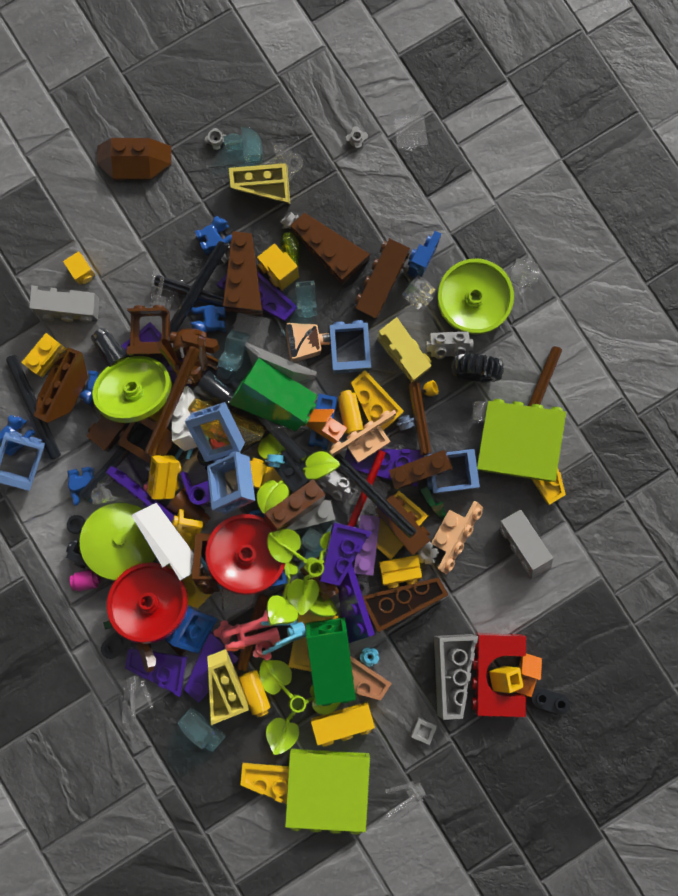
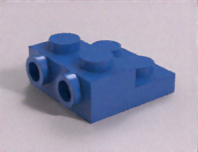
(421, 257)
(193, 630)

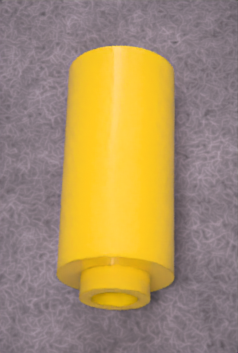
(350, 412)
(255, 693)

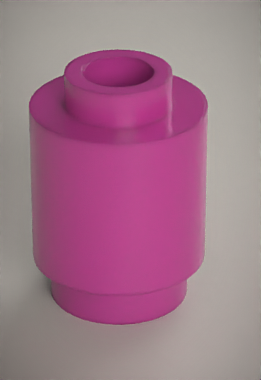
(84, 580)

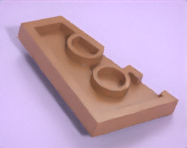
(367, 681)

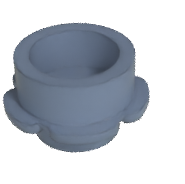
(405, 422)

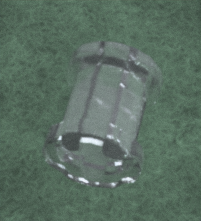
(479, 411)

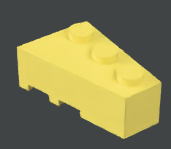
(262, 180)
(403, 350)
(225, 689)

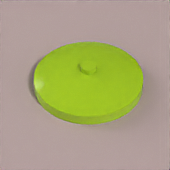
(475, 296)
(132, 389)
(113, 541)

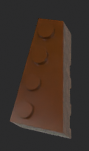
(329, 248)
(383, 277)
(242, 280)
(401, 602)

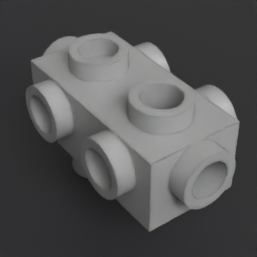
(449, 344)
(337, 486)

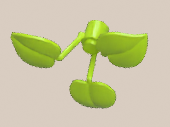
(271, 492)
(282, 547)
(282, 612)
(282, 733)

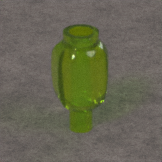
(290, 245)

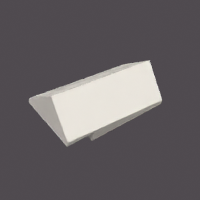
(165, 540)

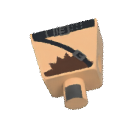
(304, 341)

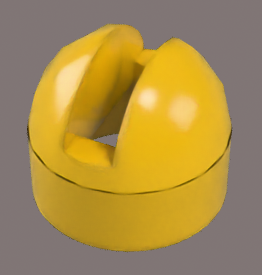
(431, 388)

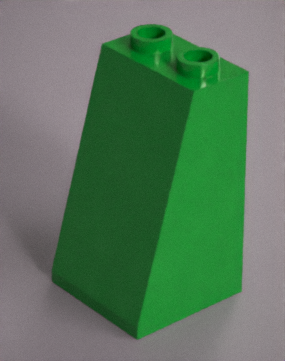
(274, 396)
(330, 661)

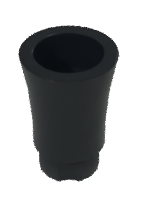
(108, 347)
(214, 390)

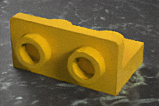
(187, 528)

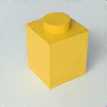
(79, 268)
(506, 679)

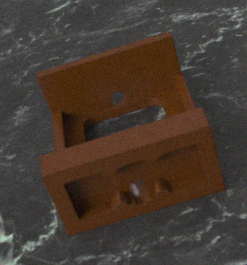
(147, 349)
(163, 449)
(200, 577)

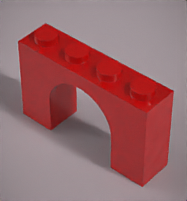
(486, 701)

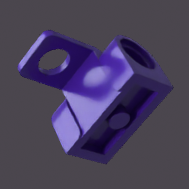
(195, 492)

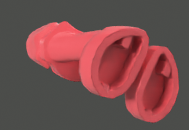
(270, 635)

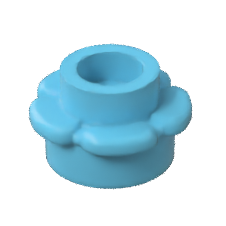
(274, 460)
(364, 656)

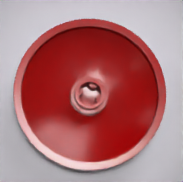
(240, 555)
(147, 603)

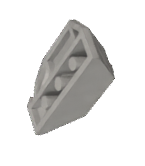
(295, 371)

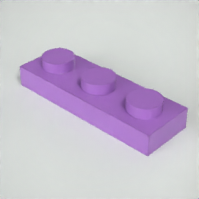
(366, 558)

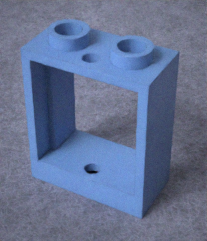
(352, 366)
(209, 414)
(472, 473)
(14, 479)
(217, 484)

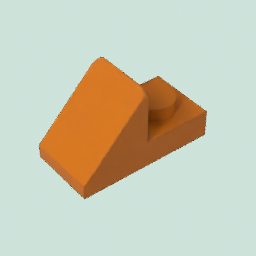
(322, 423)
(530, 671)

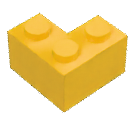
(278, 266)
(262, 473)

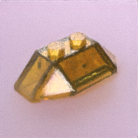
(249, 429)

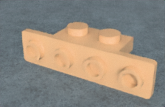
(366, 441)
(454, 533)

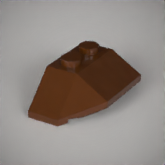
(133, 158)
(61, 386)

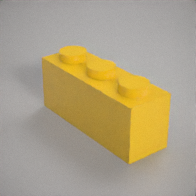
(343, 724)

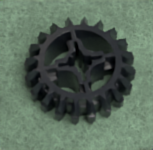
(477, 367)

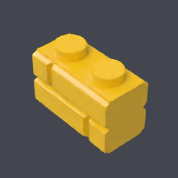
(43, 355)
(163, 477)
(400, 570)

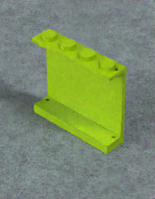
(522, 440)
(327, 791)

